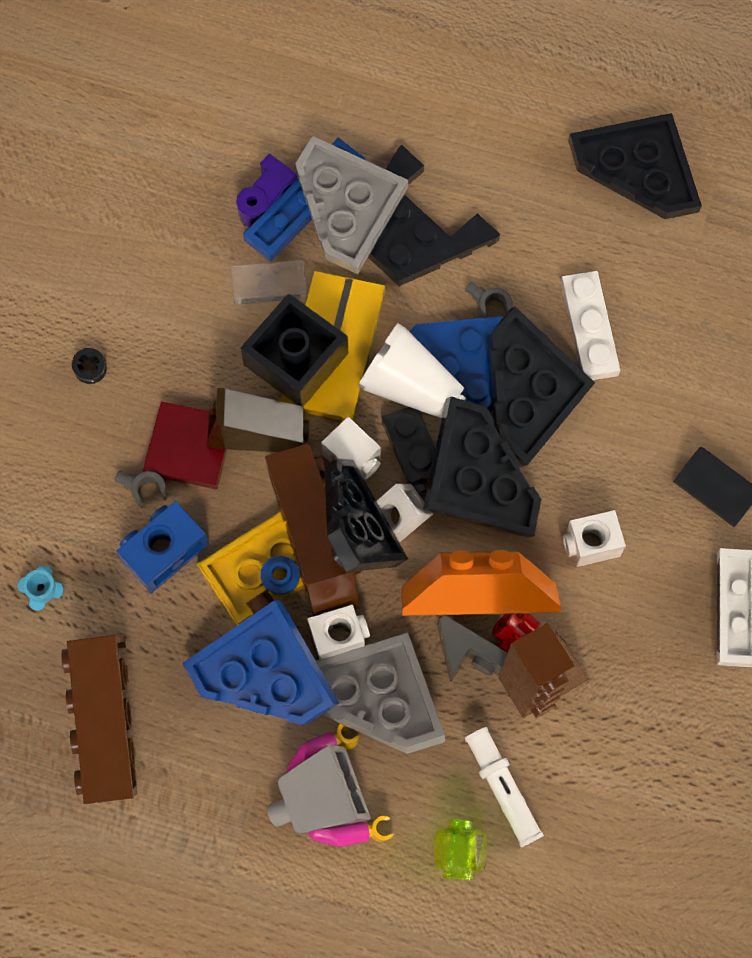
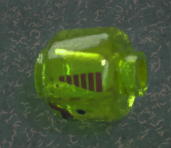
(459, 850)

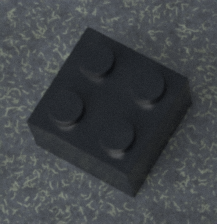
(295, 350)

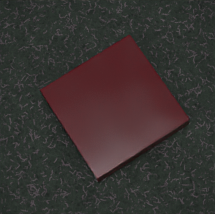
(180, 447)

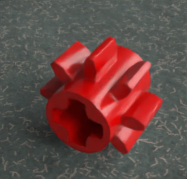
(513, 627)

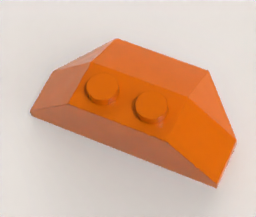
(479, 585)

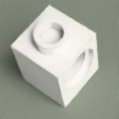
(352, 443)
(410, 508)
(605, 527)
(322, 624)

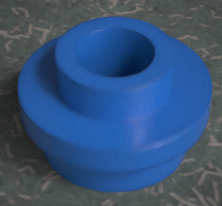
(284, 586)

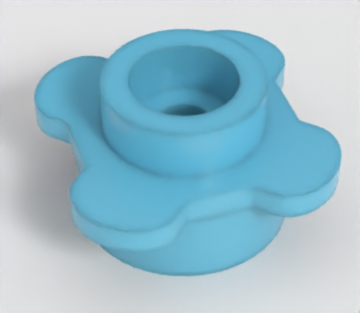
(38, 577)

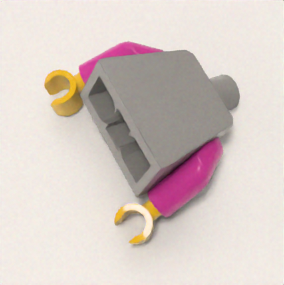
(324, 794)

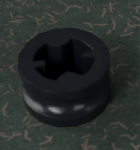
(92, 355)

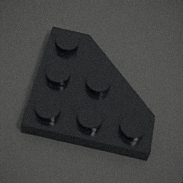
(640, 163)
(530, 384)
(478, 473)
(356, 523)

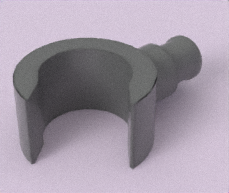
(484, 296)
(135, 483)

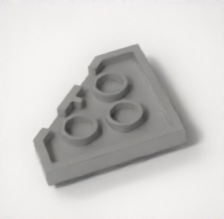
(347, 201)
(384, 694)

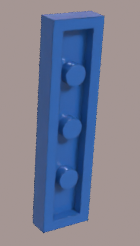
(284, 218)

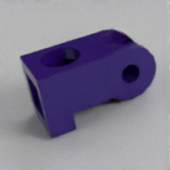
(273, 182)

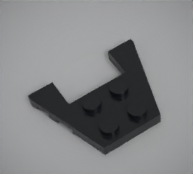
(414, 242)

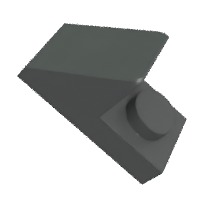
(462, 643)

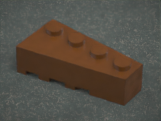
(302, 504)
(540, 671)
(100, 719)

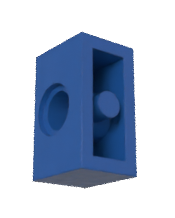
(155, 567)

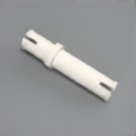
(503, 786)

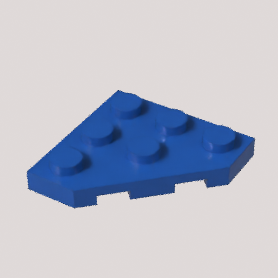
(463, 351)
(264, 669)

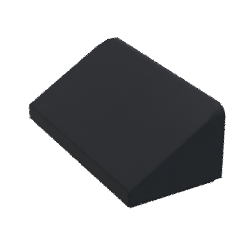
(716, 486)

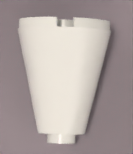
(410, 375)

